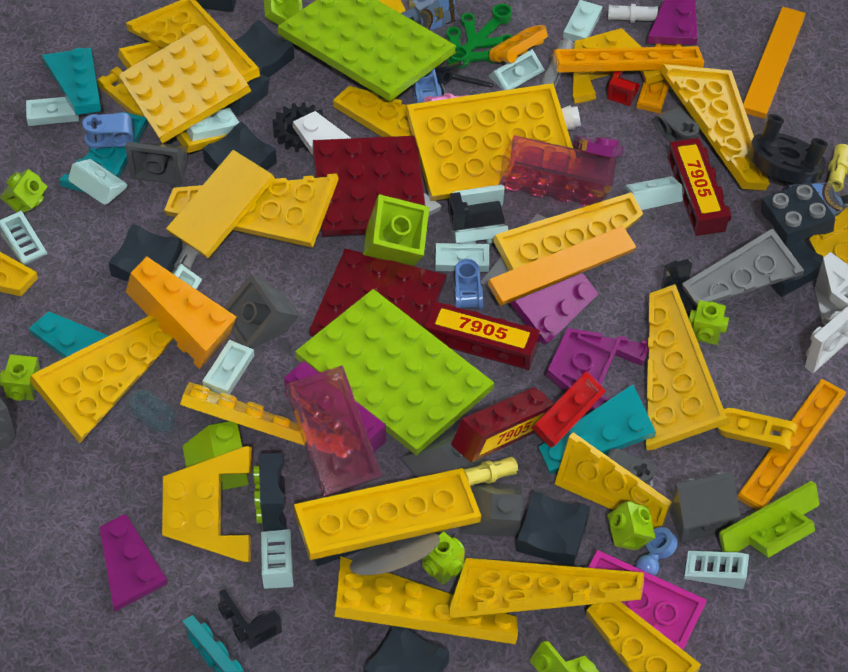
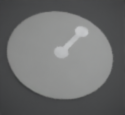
(393, 555)

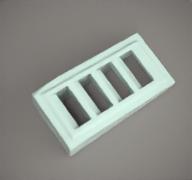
(13, 222)
(279, 575)
(726, 578)

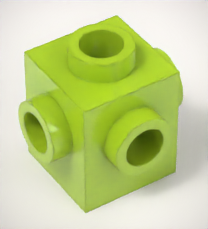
(23, 191)
(709, 321)
(17, 376)
(631, 526)
(445, 560)

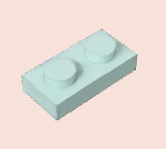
(582, 21)
(49, 111)
(215, 125)
(471, 235)
(451, 253)
(228, 367)

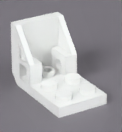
(832, 301)

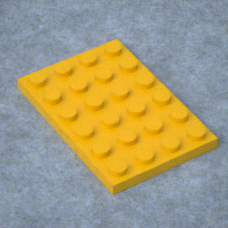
(467, 136)

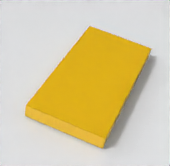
(220, 204)

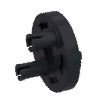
(785, 156)

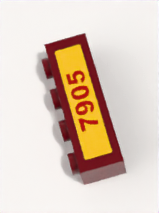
(699, 187)
(484, 335)
(500, 424)

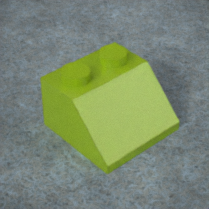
(396, 230)
(213, 442)

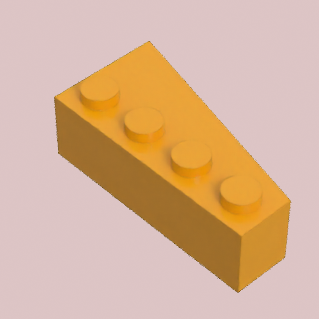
(180, 310)

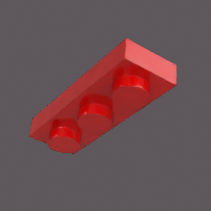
(568, 409)

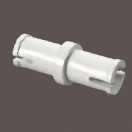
(632, 13)

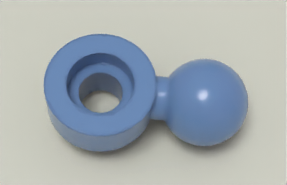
(649, 563)

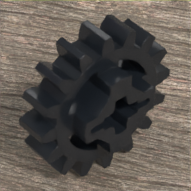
(283, 125)

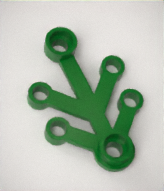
(500, 15)

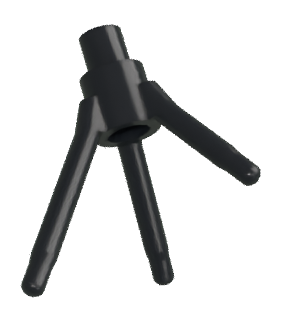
(444, 76)

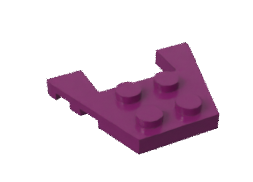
(592, 353)

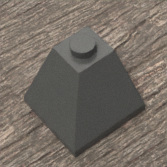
(157, 162)
(260, 312)
(437, 457)
(498, 508)

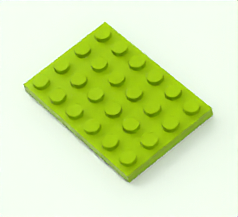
(368, 43)
(397, 370)

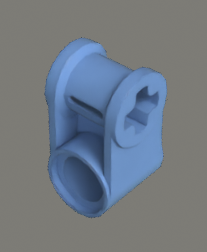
(426, 87)
(111, 130)
(468, 290)

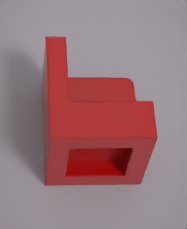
(622, 90)

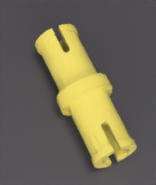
(838, 167)
(491, 471)

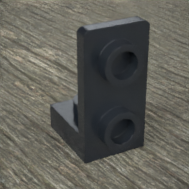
(473, 216)
(677, 273)
(258, 631)

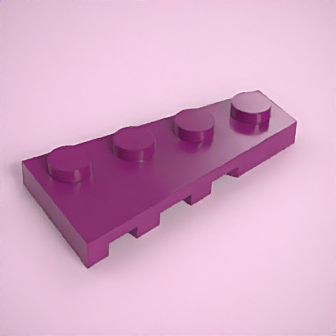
(601, 146)

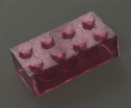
(556, 171)
(333, 431)

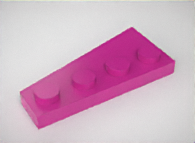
(662, 604)

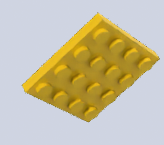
(184, 83)

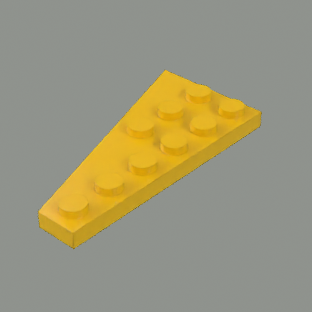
(678, 380)

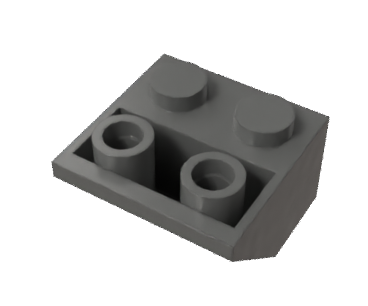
(704, 506)

